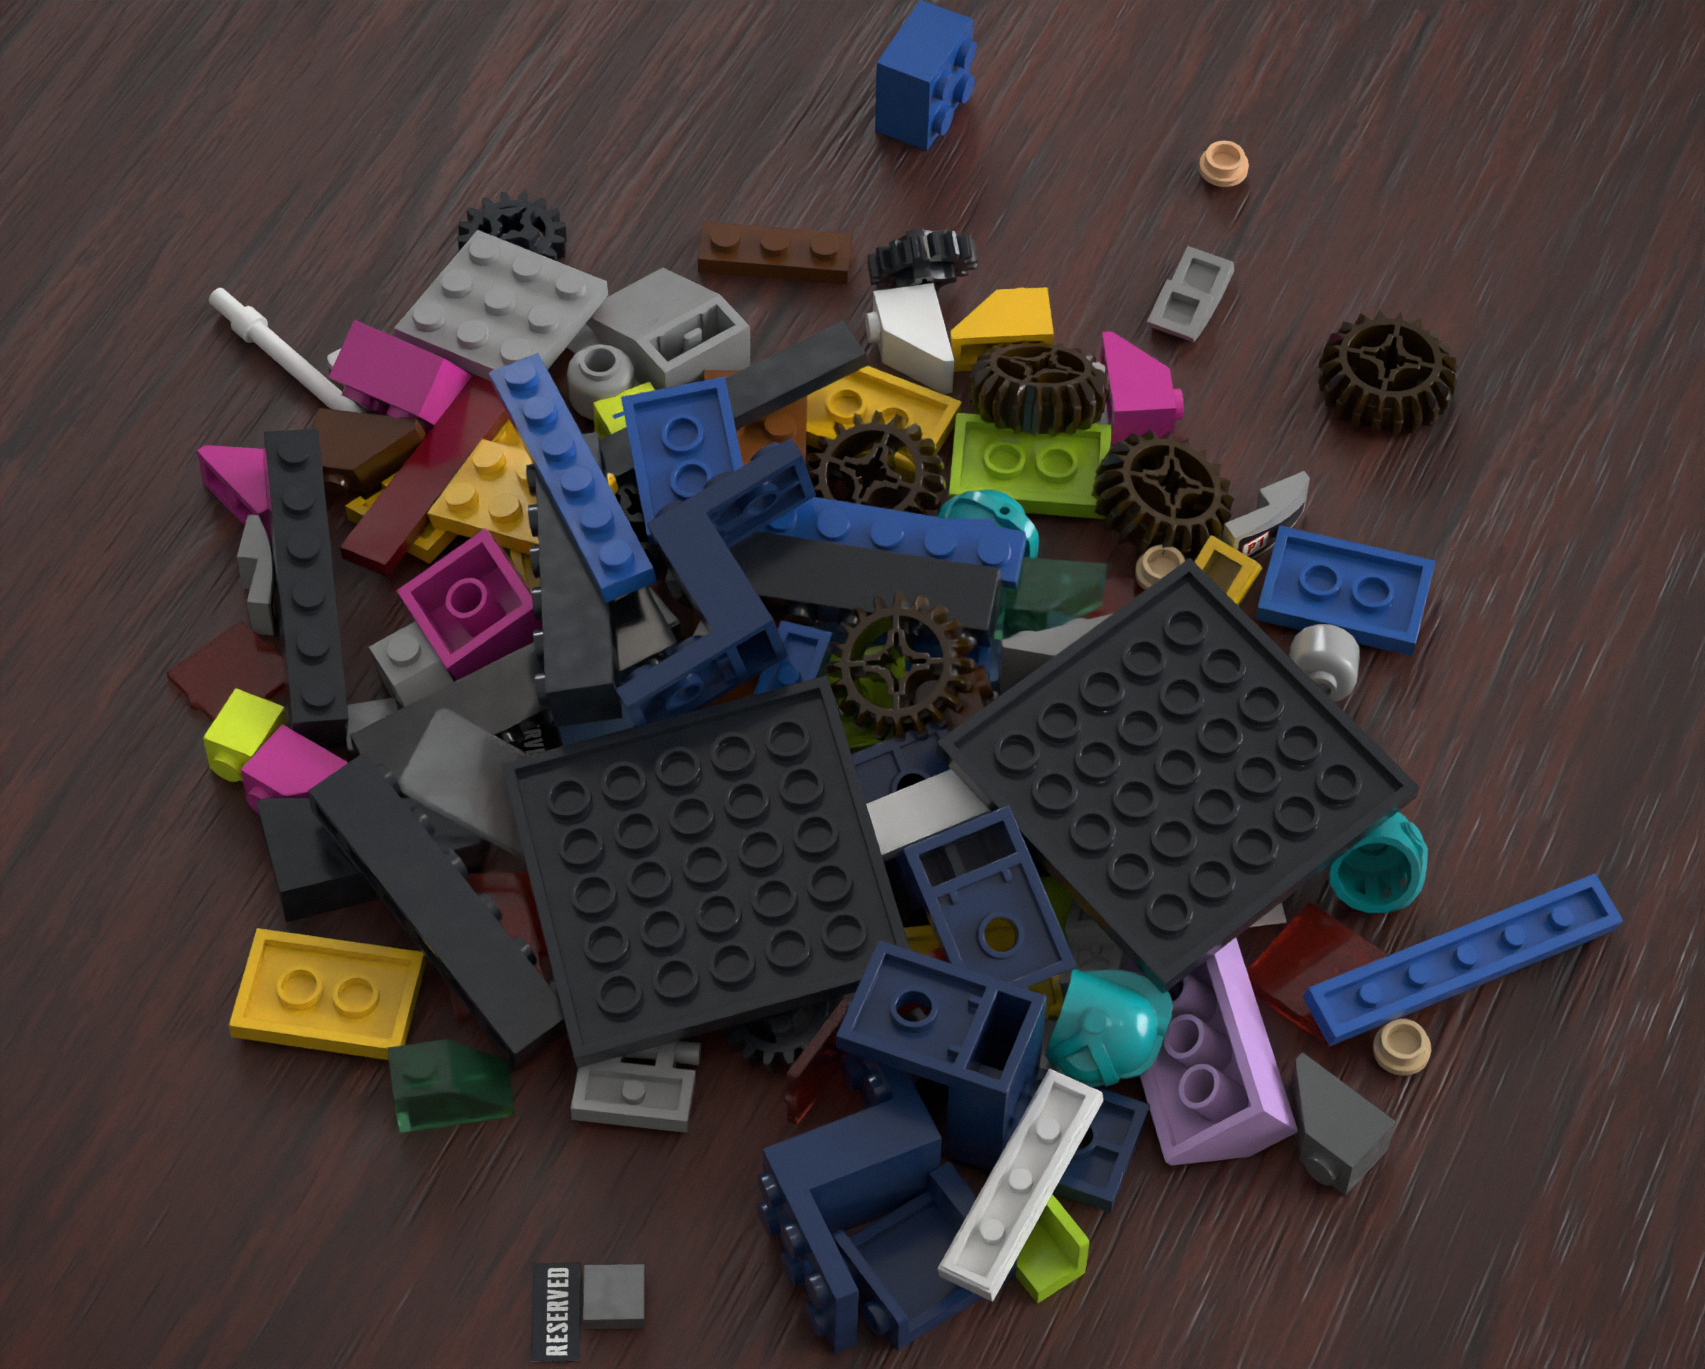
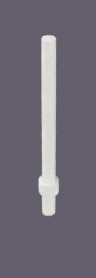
(253, 328)

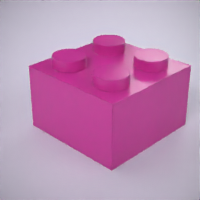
(396, 376)
(472, 606)

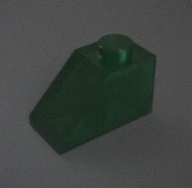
(1050, 595)
(448, 1085)

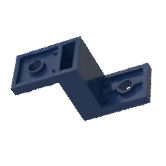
(695, 546)
(968, 875)
(987, 1049)
(843, 1180)

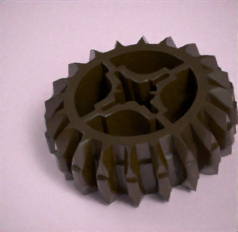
(1418, 380)
(1038, 388)
(885, 441)
(1161, 494)
(899, 644)

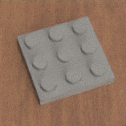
(500, 307)

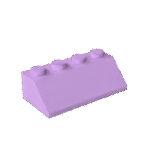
(1216, 1074)

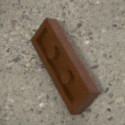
(775, 252)

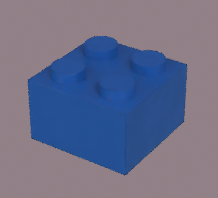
(924, 75)

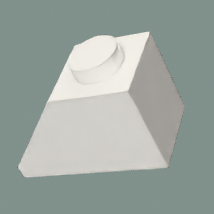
(912, 335)

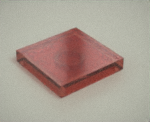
(1304, 955)

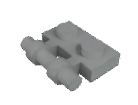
(639, 1093)

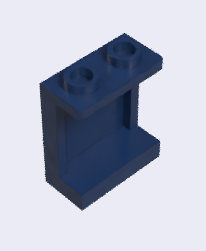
(899, 1260)

